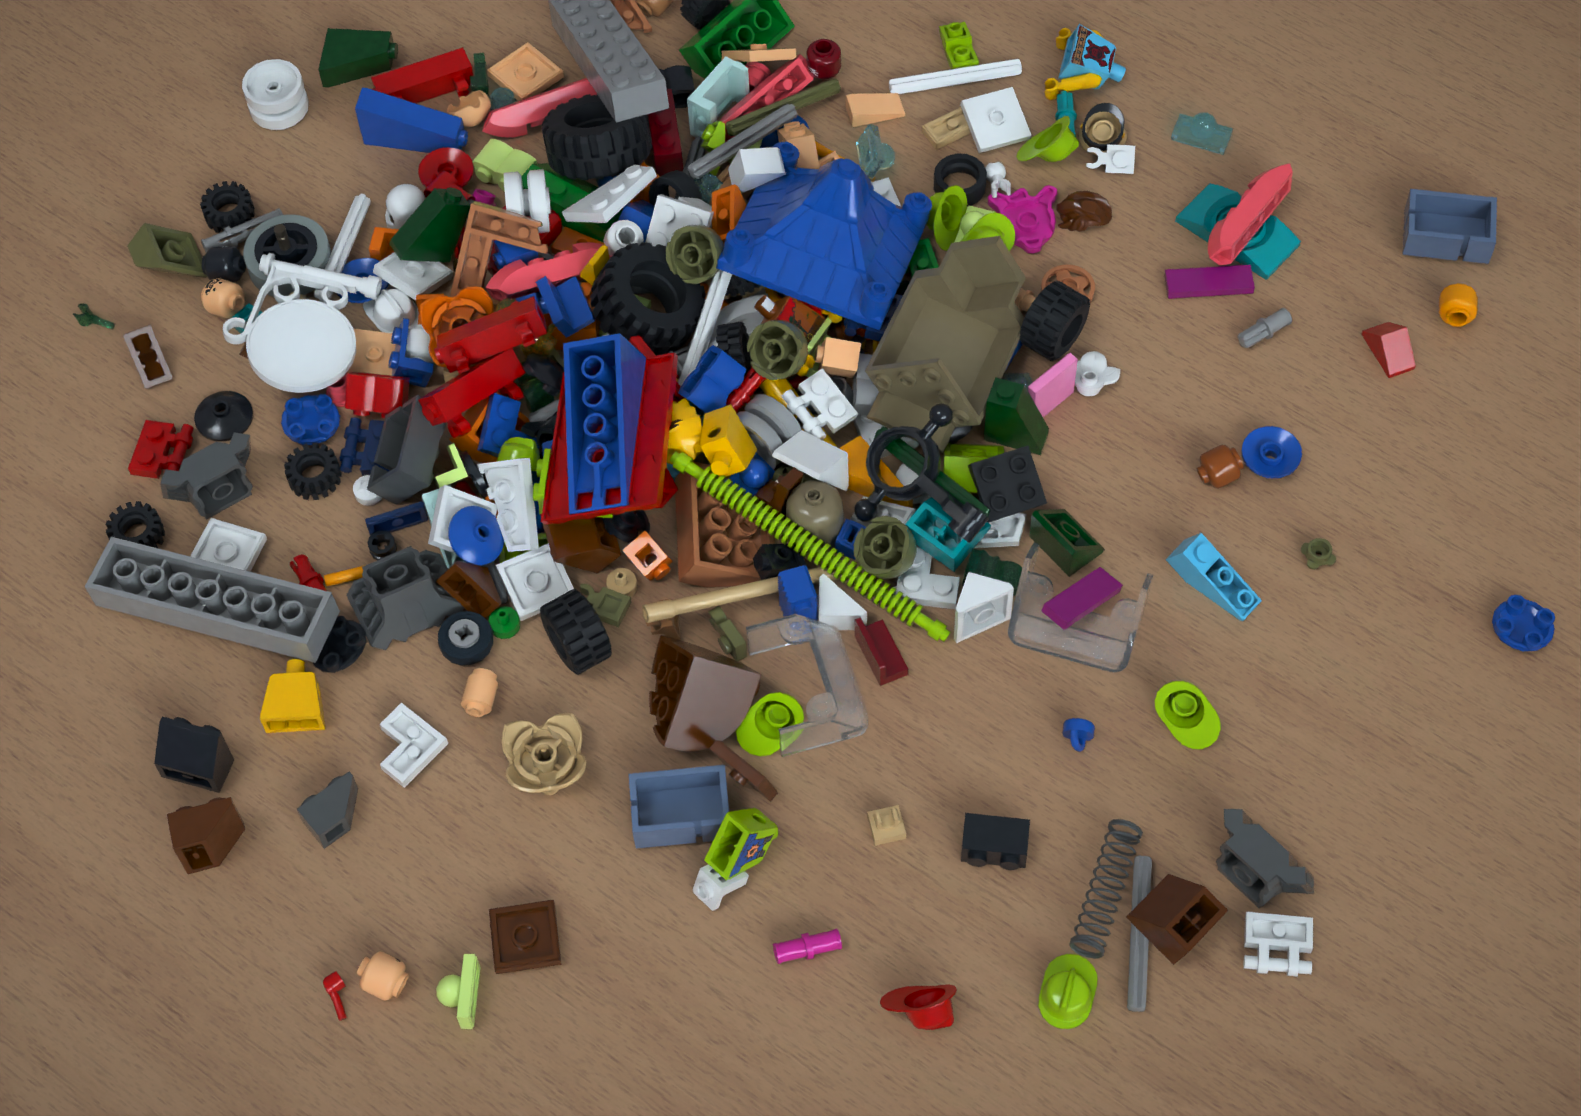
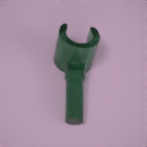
(88, 318)

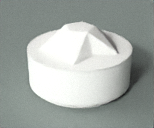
(361, 493)

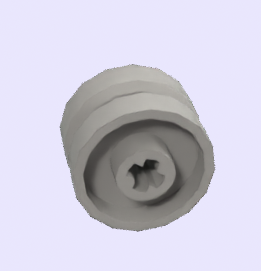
(768, 425)

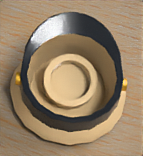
(1103, 126)

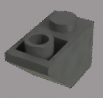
(331, 810)

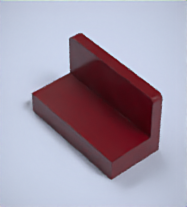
(880, 651)

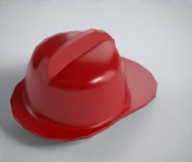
(924, 1005)

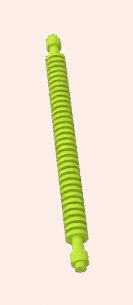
(731, 494)

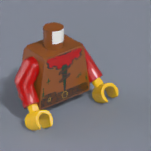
(803, 315)

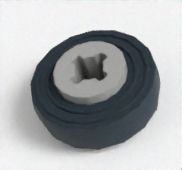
(470, 648)

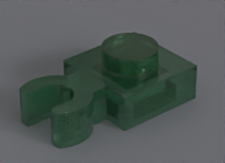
(480, 80)

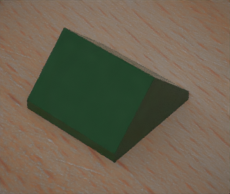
(1063, 539)

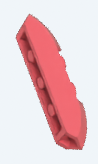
(782, 83)
(512, 118)
(1242, 223)
(520, 280)

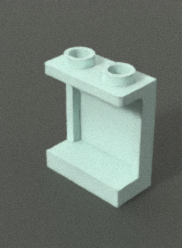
(714, 95)

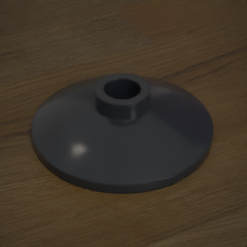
(221, 425)

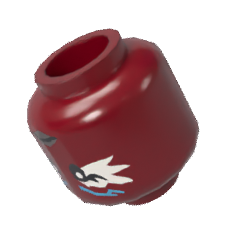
(823, 58)

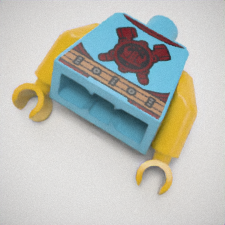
(1085, 62)

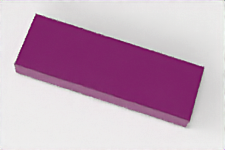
(1209, 281)
(1081, 598)

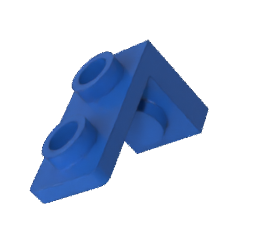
(413, 368)

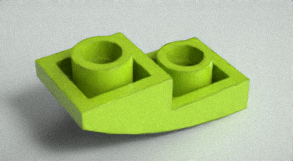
(958, 45)
(713, 137)

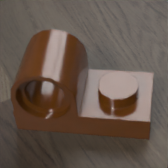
(776, 492)

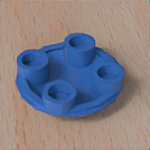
(310, 419)
(1523, 624)

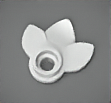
(1094, 373)

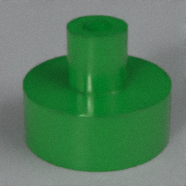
(504, 622)

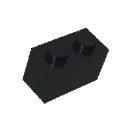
(995, 841)

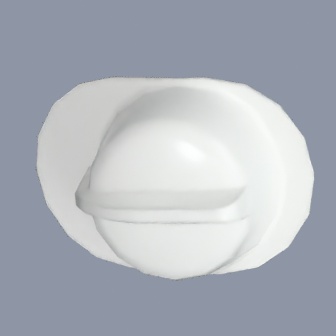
(390, 309)

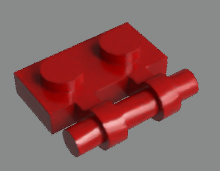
(153, 447)

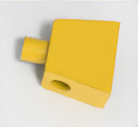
(726, 442)
(293, 701)

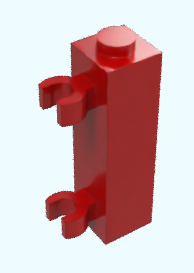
(428, 78)
(491, 335)
(471, 387)

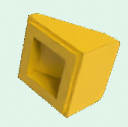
(595, 264)

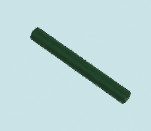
(915, 462)

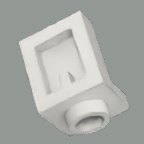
(711, 886)

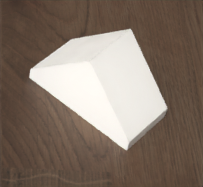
(755, 167)
(837, 607)

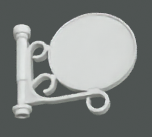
(301, 341)

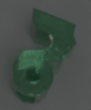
(533, 392)
(983, 564)

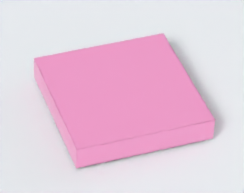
(1054, 384)

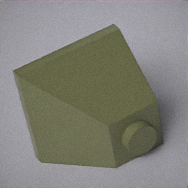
(166, 251)

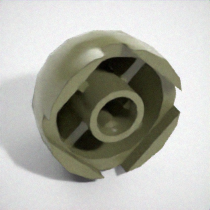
(694, 253)
(777, 349)
(885, 547)

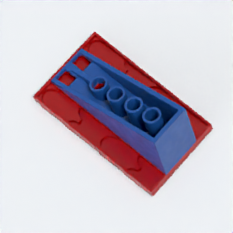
(609, 430)

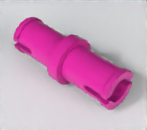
(807, 946)

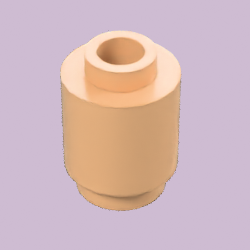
(479, 692)

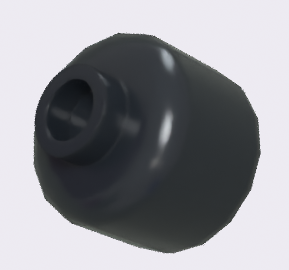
(223, 263)

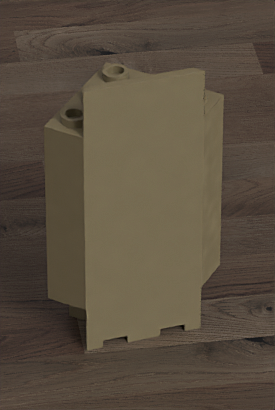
(949, 339)

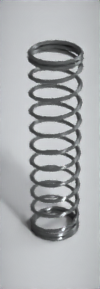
(1121, 836)

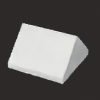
(815, 459)
(981, 605)

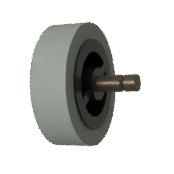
(293, 241)

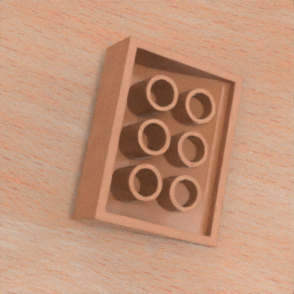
(712, 539)

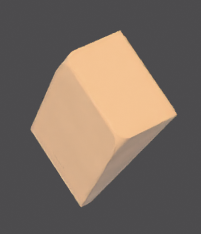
(873, 107)

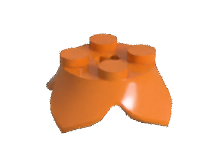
(445, 313)

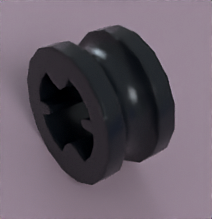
(378, 537)

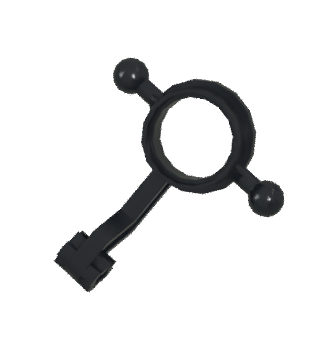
(966, 518)

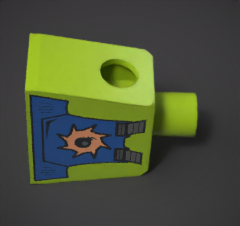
(741, 842)

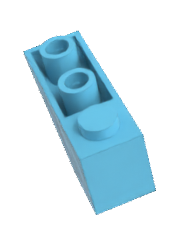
(1213, 576)

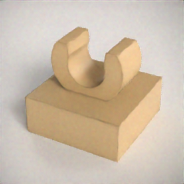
(886, 825)

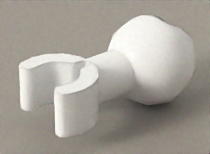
(996, 174)

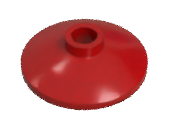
(449, 160)

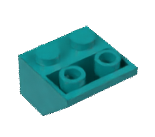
(936, 538)

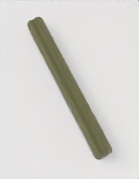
(799, 100)

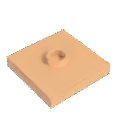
(760, 53)
(525, 72)
(372, 352)

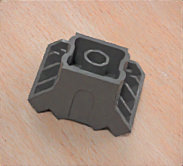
(211, 477)
(401, 596)
(1258, 862)

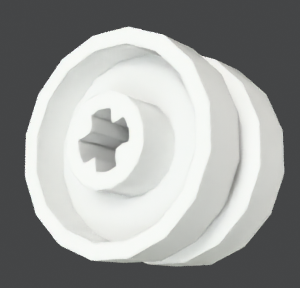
(275, 94)
(530, 201)

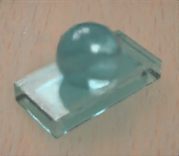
(1202, 132)
(872, 153)

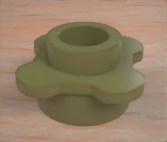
(1318, 546)

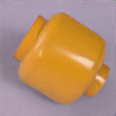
(1458, 304)

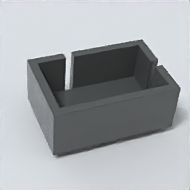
(408, 450)

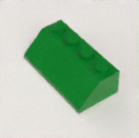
(735, 29)
(566, 192)

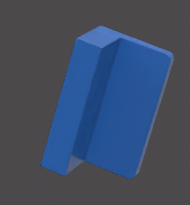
(566, 305)

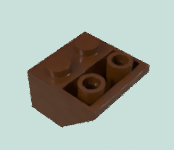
(582, 544)
(205, 833)
(1176, 916)

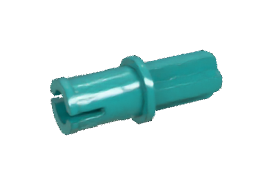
(1065, 107)

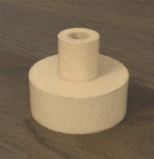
(622, 581)

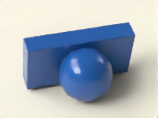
(754, 476)

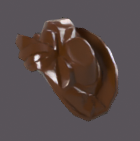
(1083, 210)

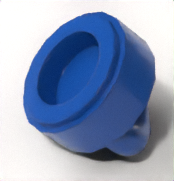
(1078, 732)

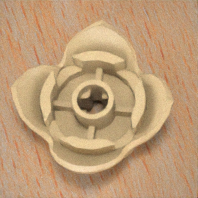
(527, 743)

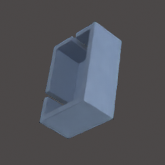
(1449, 226)
(677, 805)

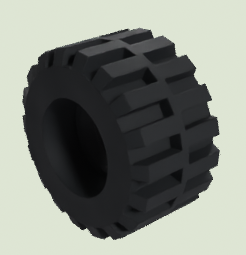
(1054, 320)
(575, 631)

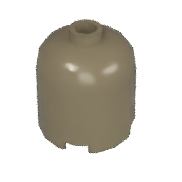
(817, 509)

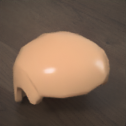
(471, 108)

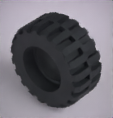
(589, 143)
(624, 314)

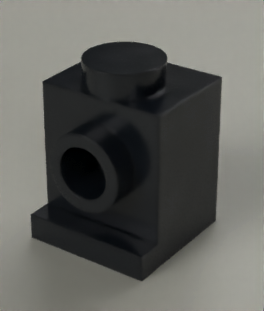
(776, 558)

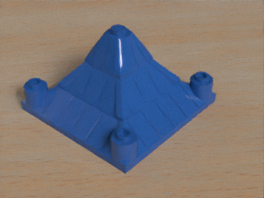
(827, 239)

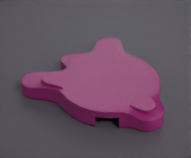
(1030, 216)

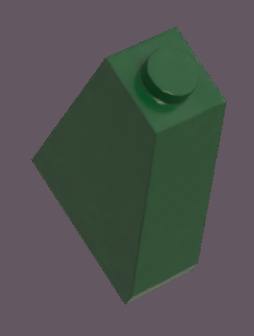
(355, 55)
(433, 227)
(1014, 418)

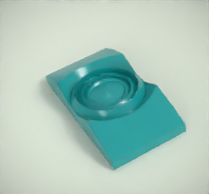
(1265, 250)

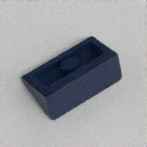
(397, 518)

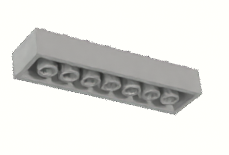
(610, 57)
(213, 599)

